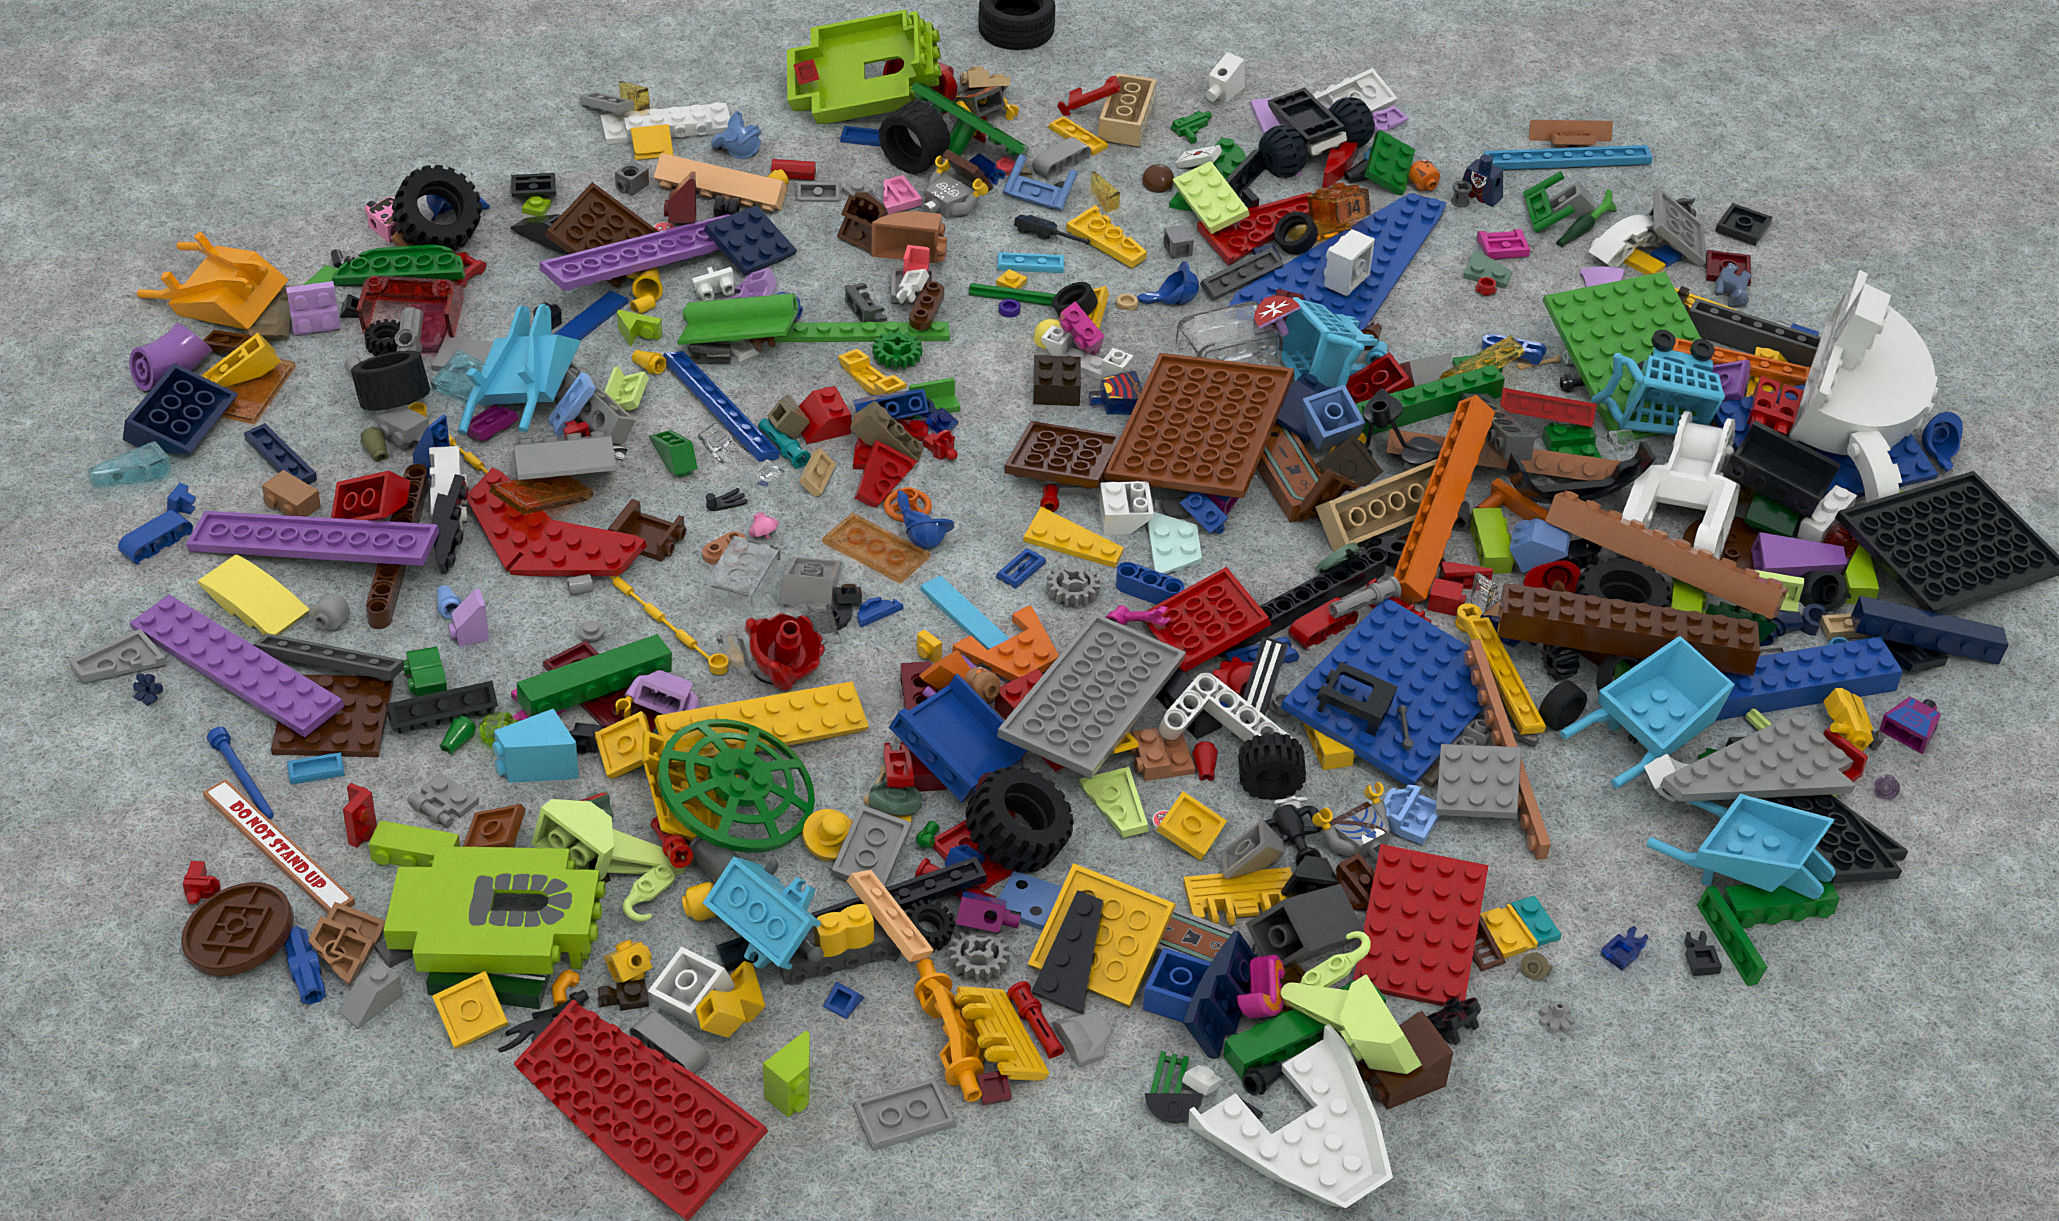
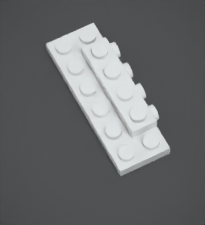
(1364, 86)
(682, 121)

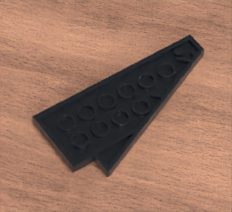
(1851, 842)

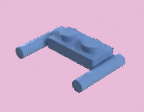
(1036, 191)

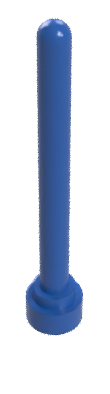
(221, 740)

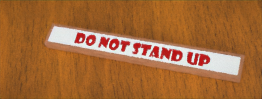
(277, 846)

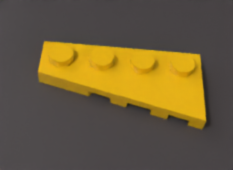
(1067, 537)

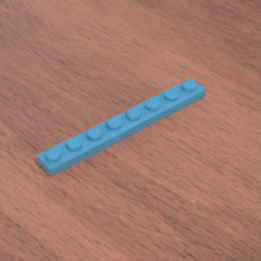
(1571, 157)

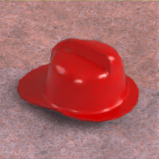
(1548, 573)

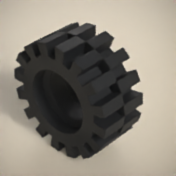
(380, 330)
(937, 917)

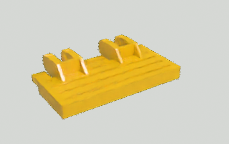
(1235, 895)
(1001, 1033)

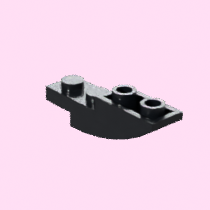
(447, 516)

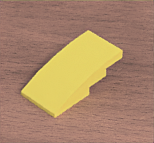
(253, 596)

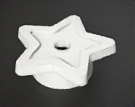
(1293, 800)

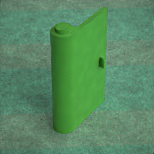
(738, 318)

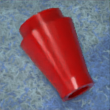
(1205, 759)

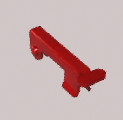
(1078, 99)

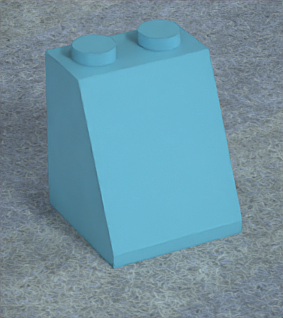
(536, 750)

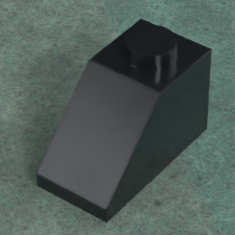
(1309, 876)

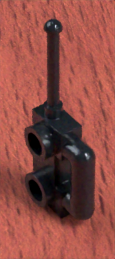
(1043, 228)

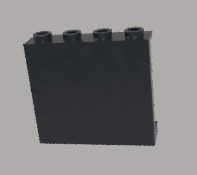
(1782, 469)

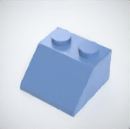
(1331, 417)
(1538, 543)

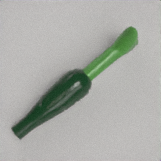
(1587, 221)

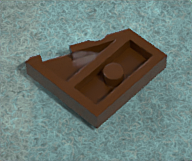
(1328, 487)

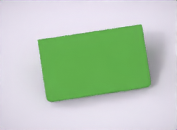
(941, 393)

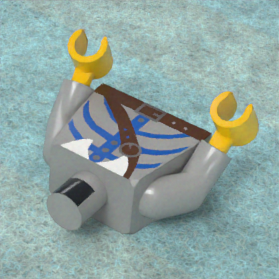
(1358, 829)

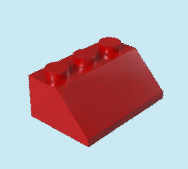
(370, 496)

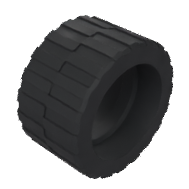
(899, 145)
(390, 380)

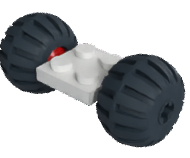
(1286, 150)

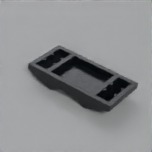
(1305, 114)

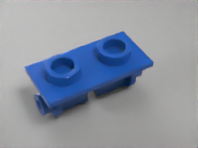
(1205, 512)

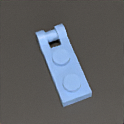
(571, 403)

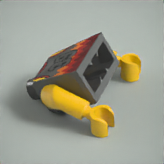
(986, 100)

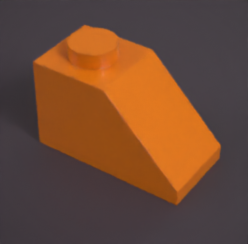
(945, 669)

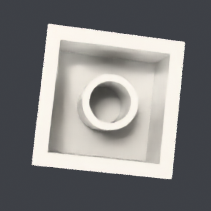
(1348, 262)
(686, 983)

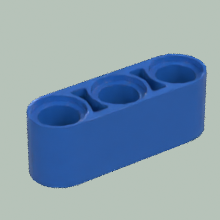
(154, 536)
(1146, 583)

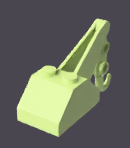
(590, 835)
(1354, 1012)

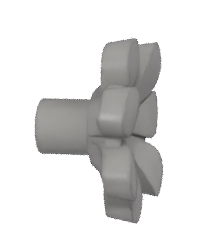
(1556, 1017)

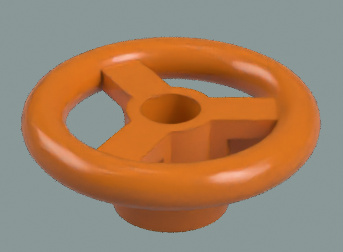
(913, 495)

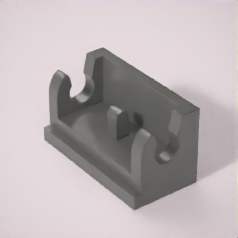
(862, 304)

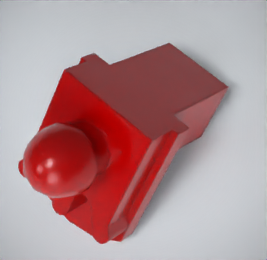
(941, 445)
(197, 884)

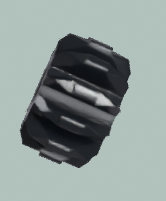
(1560, 661)

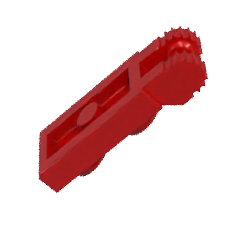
(898, 766)

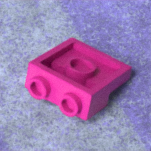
(1081, 327)

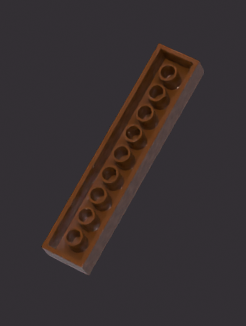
(1624, 627)

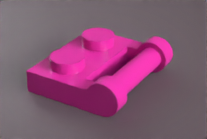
(1504, 244)

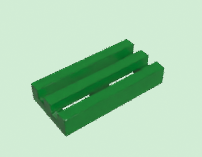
(1173, 1060)

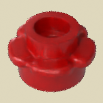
(1486, 286)

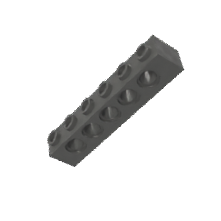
(1506, 432)

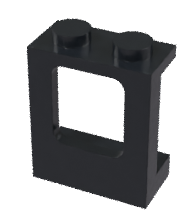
(1372, 710)

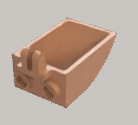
(916, 228)

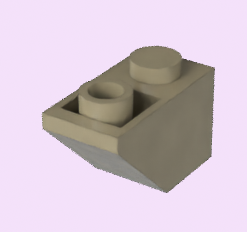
(788, 417)

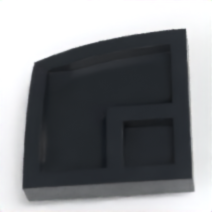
(1915, 658)

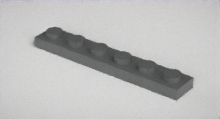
(330, 657)

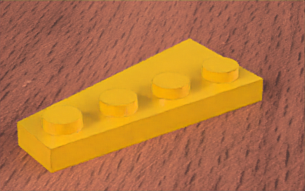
(1106, 237)

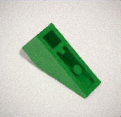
(675, 452)

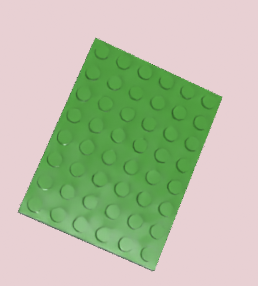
(1621, 320)

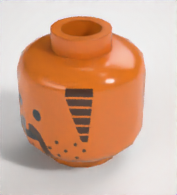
(1424, 175)

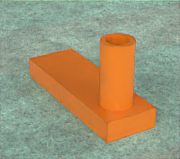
(1510, 498)

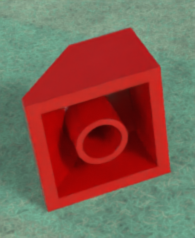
(827, 415)

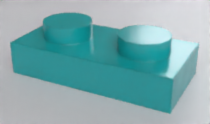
(1537, 920)

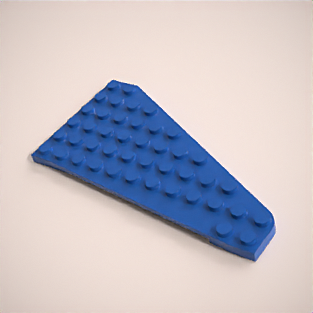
(1398, 236)

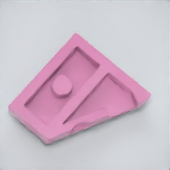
(900, 195)

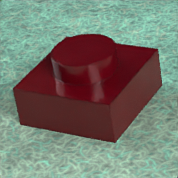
(994, 1088)

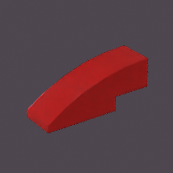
(1338, 162)

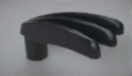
(724, 501)

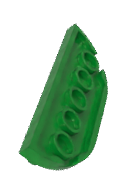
(1226, 163)
(402, 261)

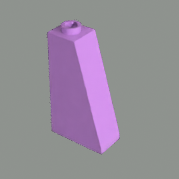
(1796, 556)

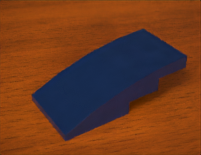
(1215, 1005)

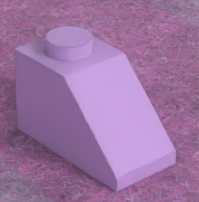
(470, 620)

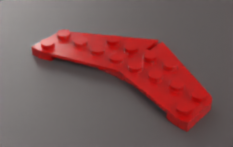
(545, 546)

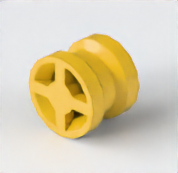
(1464, 612)

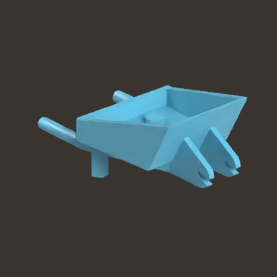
(521, 367)
(1661, 702)
(1760, 846)

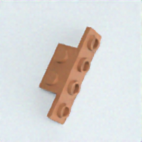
(1571, 132)

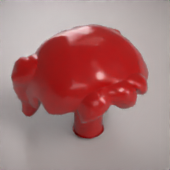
(784, 648)

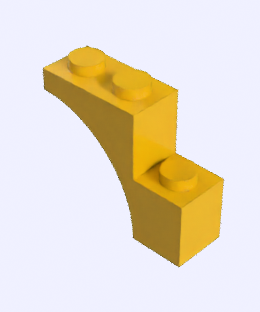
(727, 1011)

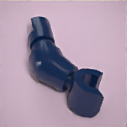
(1793, 621)

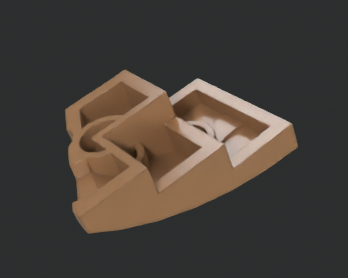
(346, 939)

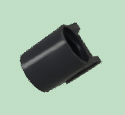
(1581, 554)

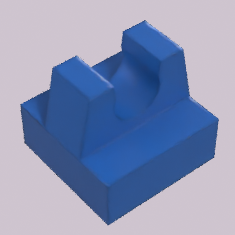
(181, 500)

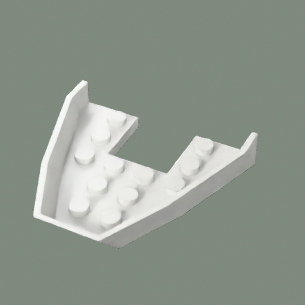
(1326, 1153)

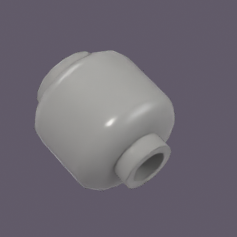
(330, 612)

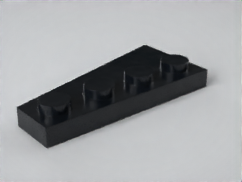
(1070, 959)

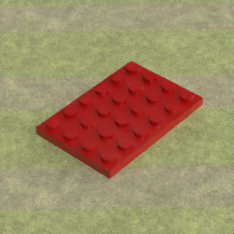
(1422, 924)

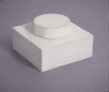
(1202, 1080)

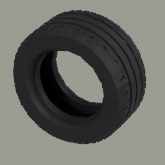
(1016, 22)

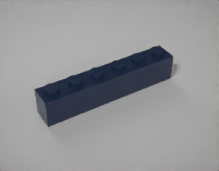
(1929, 630)

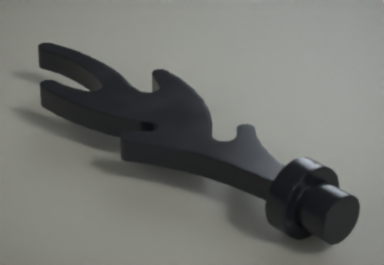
(540, 1021)

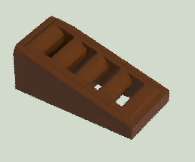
(1489, 942)

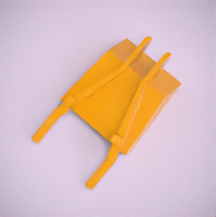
(225, 289)

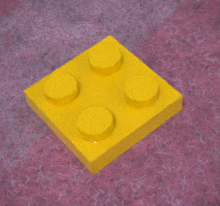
(622, 745)
(1191, 825)
(470, 1010)

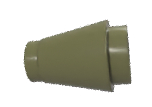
(374, 443)

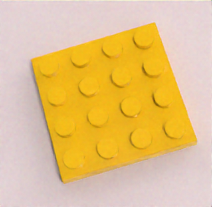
(1127, 934)

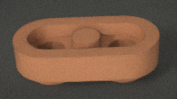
(713, 551)

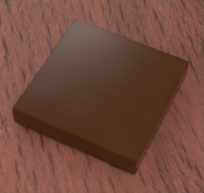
(966, 169)

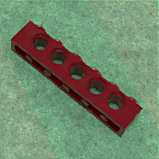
(912, 691)

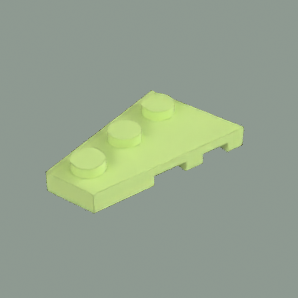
(1117, 800)

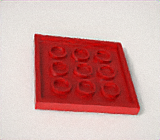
(1209, 618)

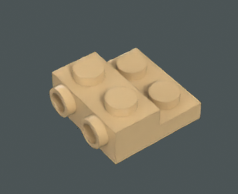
(979, 78)

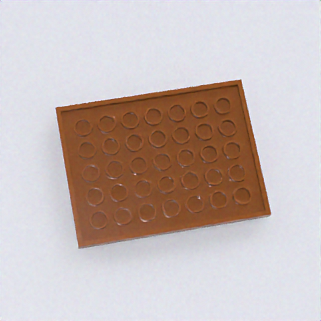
(1200, 425)

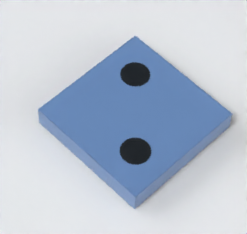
(1031, 897)

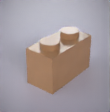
(290, 495)

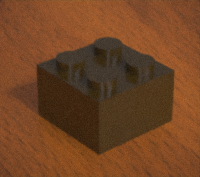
(1056, 380)

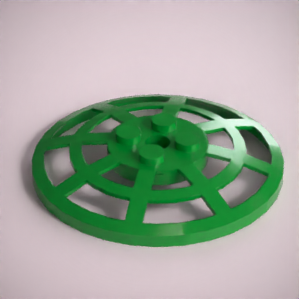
(735, 790)

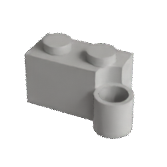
(402, 426)

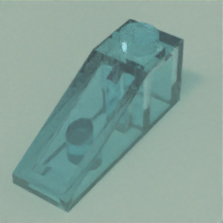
(133, 467)

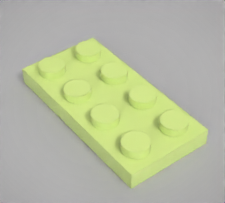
(1211, 197)

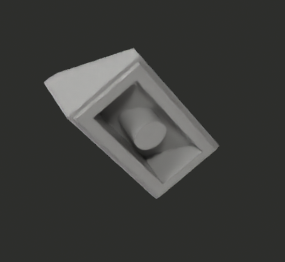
(818, 191)

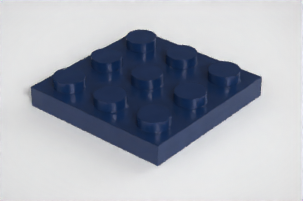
(750, 240)

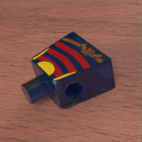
(1117, 393)

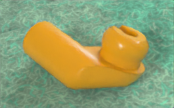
(559, 987)

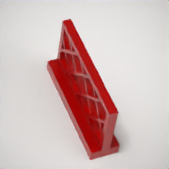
(1548, 407)

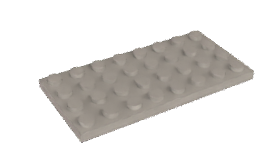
(1091, 695)

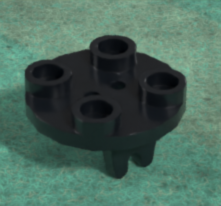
(1455, 1015)

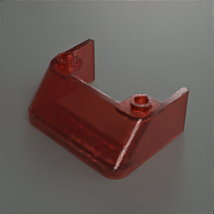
(411, 290)

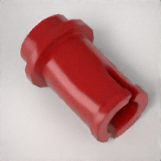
(1049, 498)

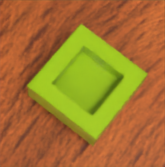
(536, 206)

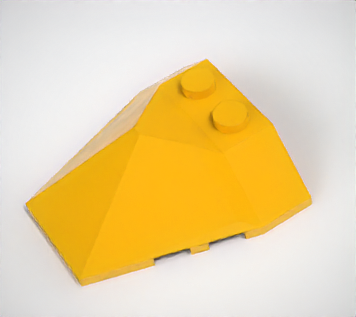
(651, 750)

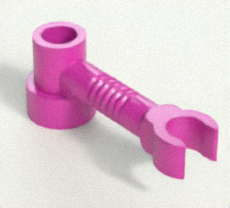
(1123, 615)

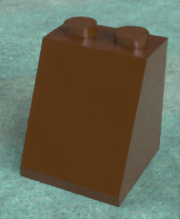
(1432, 1052)

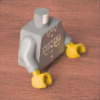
(948, 195)

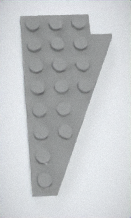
(1772, 762)

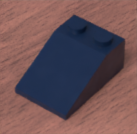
(1292, 414)

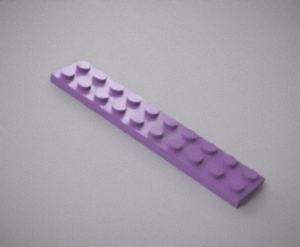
(630, 255)
(313, 538)
(238, 665)

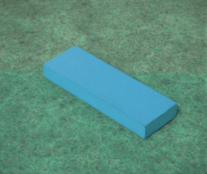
(1030, 262)

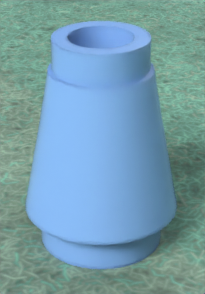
(447, 597)

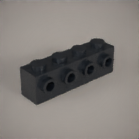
(440, 705)

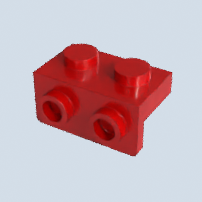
(359, 815)

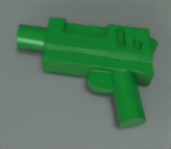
(1191, 124)

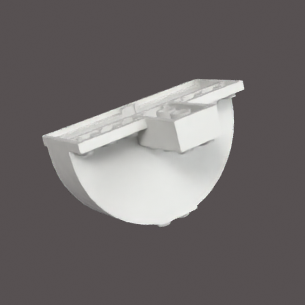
(1865, 374)

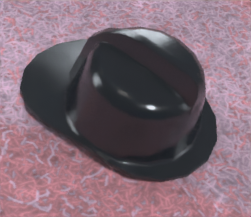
(1825, 589)

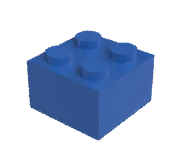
(1173, 984)

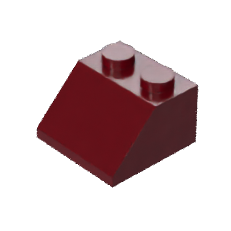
(682, 201)

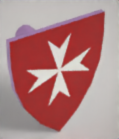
(1273, 310)

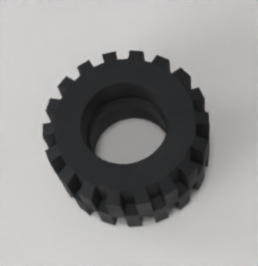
(1272, 766)

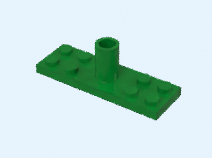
(967, 123)

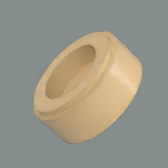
(1127, 302)

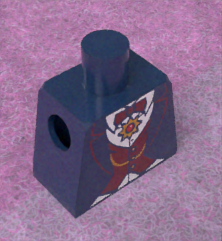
(1485, 180)

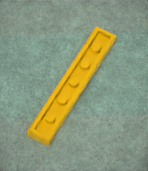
(1506, 677)

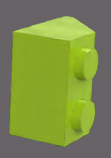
(788, 1076)

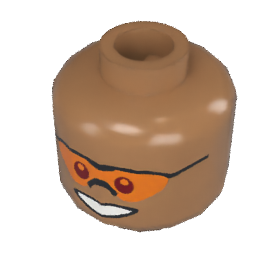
(983, 682)

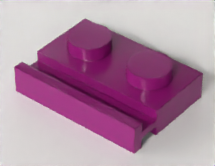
(490, 422)

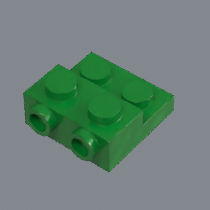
(1570, 439)

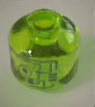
(493, 722)

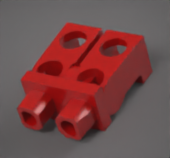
(1774, 411)

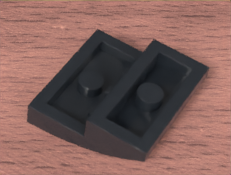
(533, 184)

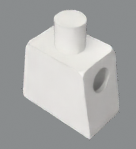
(1226, 78)

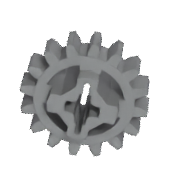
(1073, 584)
(979, 955)

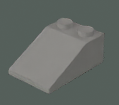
(810, 581)

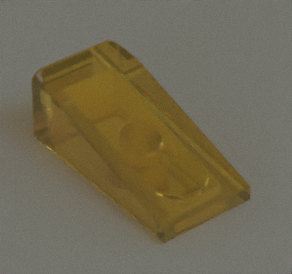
(636, 93)
(1105, 192)

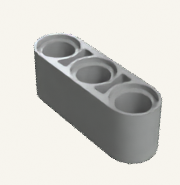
(1061, 157)
(670, 1041)

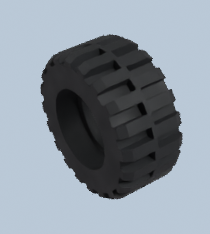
(444, 184)
(1625, 581)
(1003, 836)

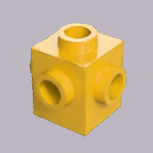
(628, 961)

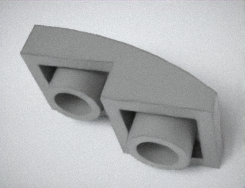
(1475, 734)

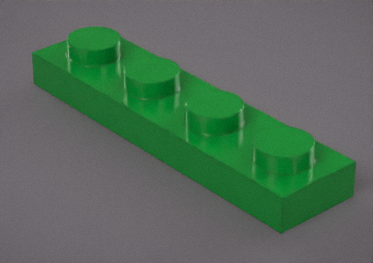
(1731, 936)

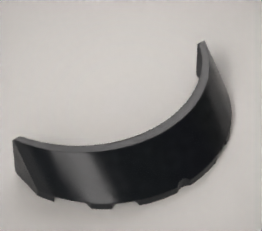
(1623, 475)

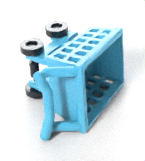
(1668, 380)

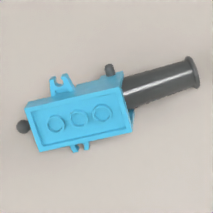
(758, 905)

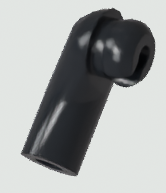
(337, 258)

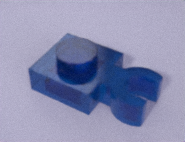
(988, 168)
(939, 418)
(1623, 950)

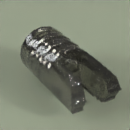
(710, 353)

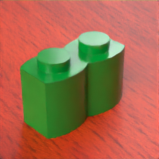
(425, 672)

